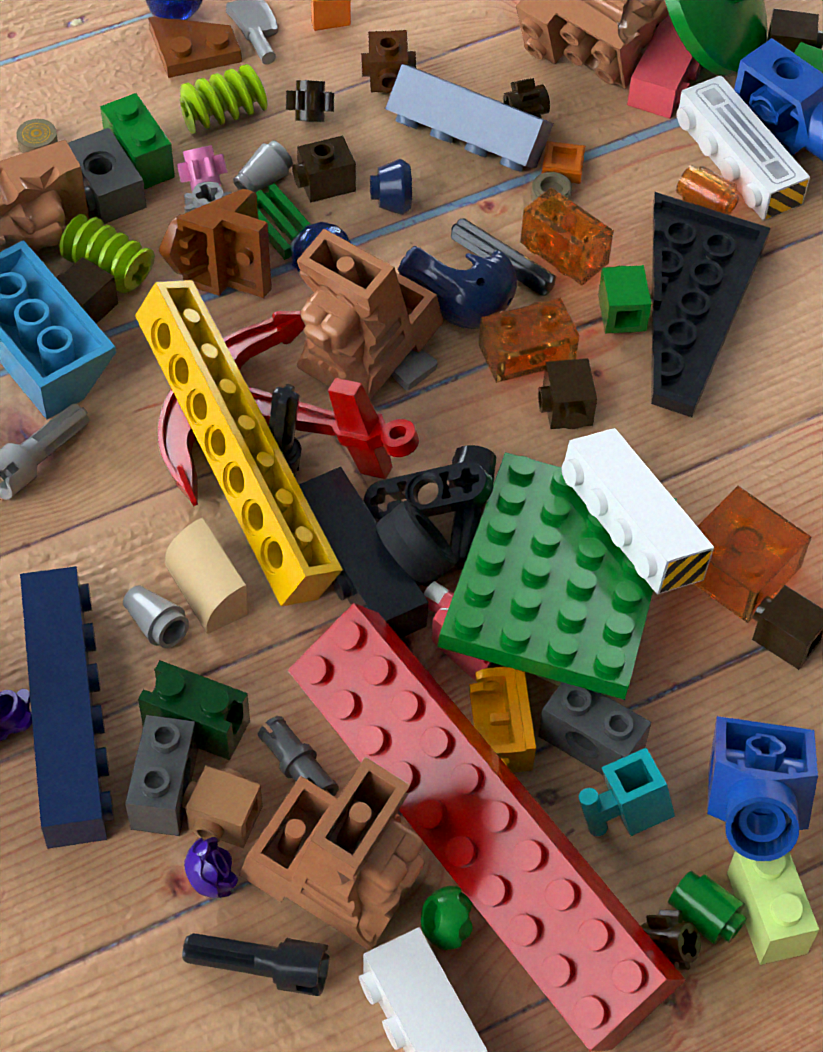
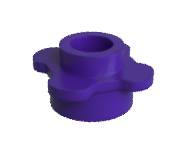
(14, 712)

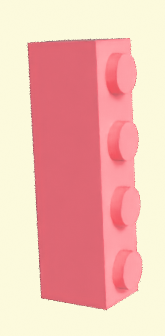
(662, 73)

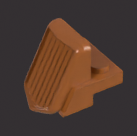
(221, 246)

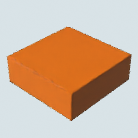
(330, 14)
(564, 159)

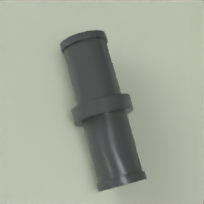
(294, 757)

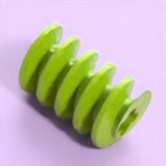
(221, 95)
(107, 250)

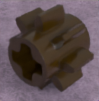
(528, 97)
(310, 101)
(675, 938)

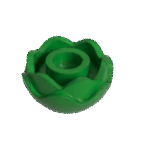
(446, 918)

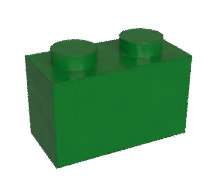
(140, 138)

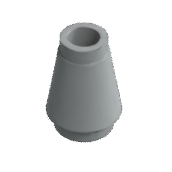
(264, 167)
(158, 618)

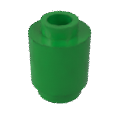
(709, 907)

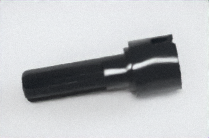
(283, 424)
(467, 520)
(293, 965)

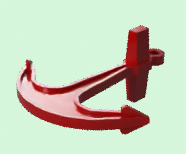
(351, 421)

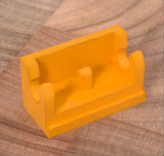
(504, 715)

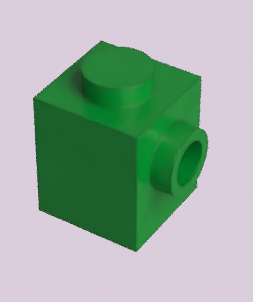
(624, 299)

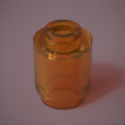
(707, 189)

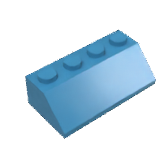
(46, 335)

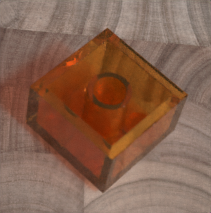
(751, 554)

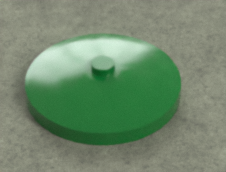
(719, 30)

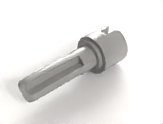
(20, 461)

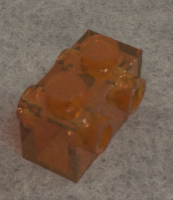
(566, 236)
(527, 338)

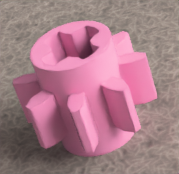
(201, 166)

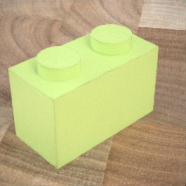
(775, 907)

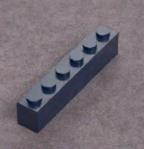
(63, 708)

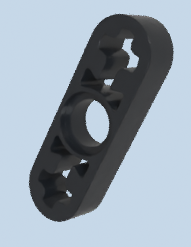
(447, 499)

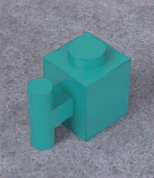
(634, 793)

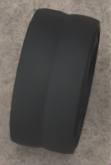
(416, 543)

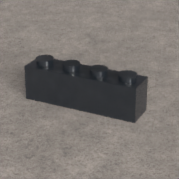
(369, 570)

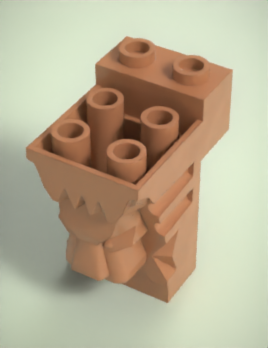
(591, 33)
(40, 196)
(360, 314)
(341, 855)

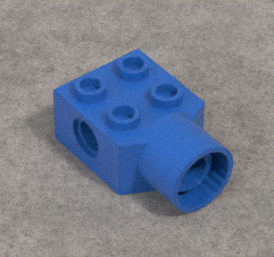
(784, 96)
(762, 785)

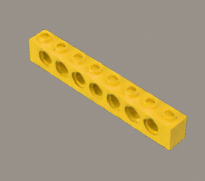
(238, 443)

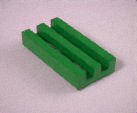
(295, 218)

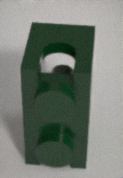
(217, 709)

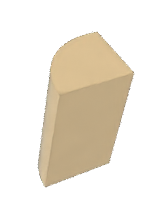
(206, 577)

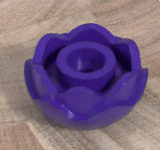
(210, 869)

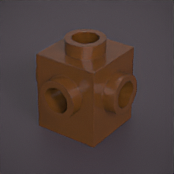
(385, 56)

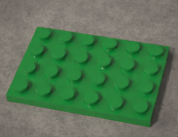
(547, 586)

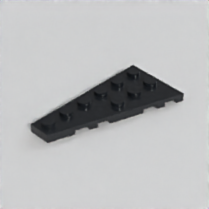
(697, 286)

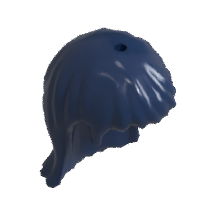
(464, 294)

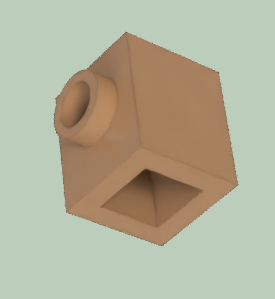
(222, 805)

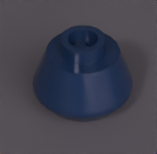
(393, 186)

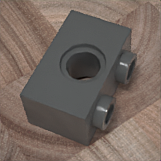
(109, 177)
(591, 726)
(161, 775)

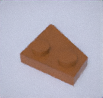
(193, 45)

